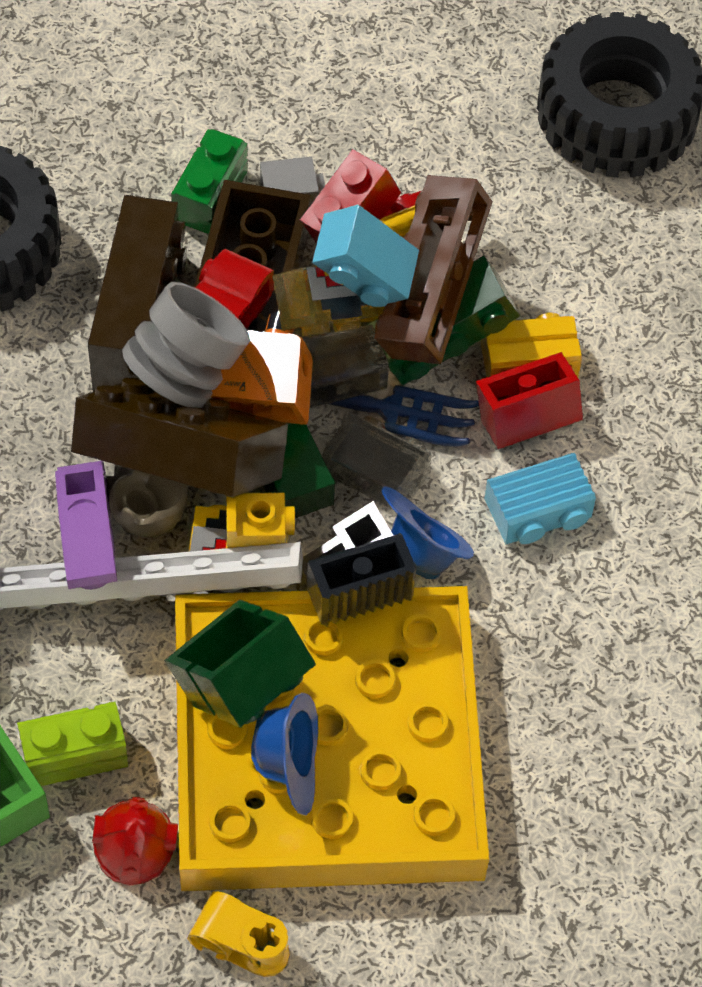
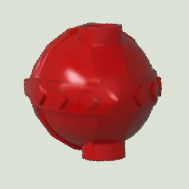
(133, 841)

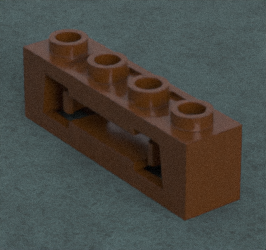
(440, 268)

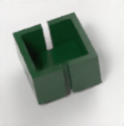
(241, 663)

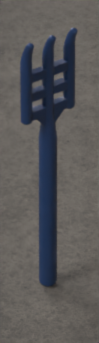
(391, 408)

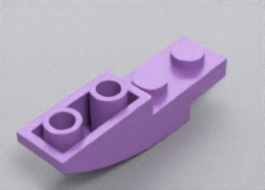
(85, 525)

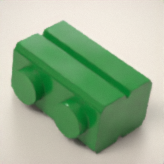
(200, 185)

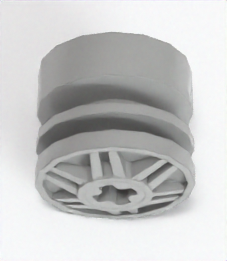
(185, 345)

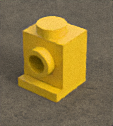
(258, 519)

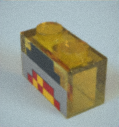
(313, 302)

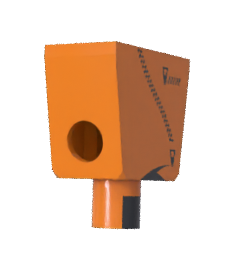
(270, 376)

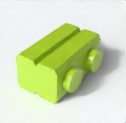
(74, 744)

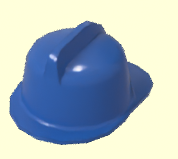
(428, 540)
(286, 749)

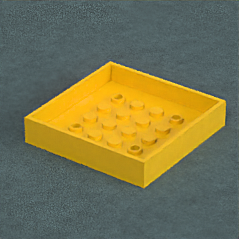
(377, 738)

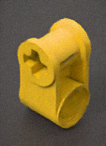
(236, 930)

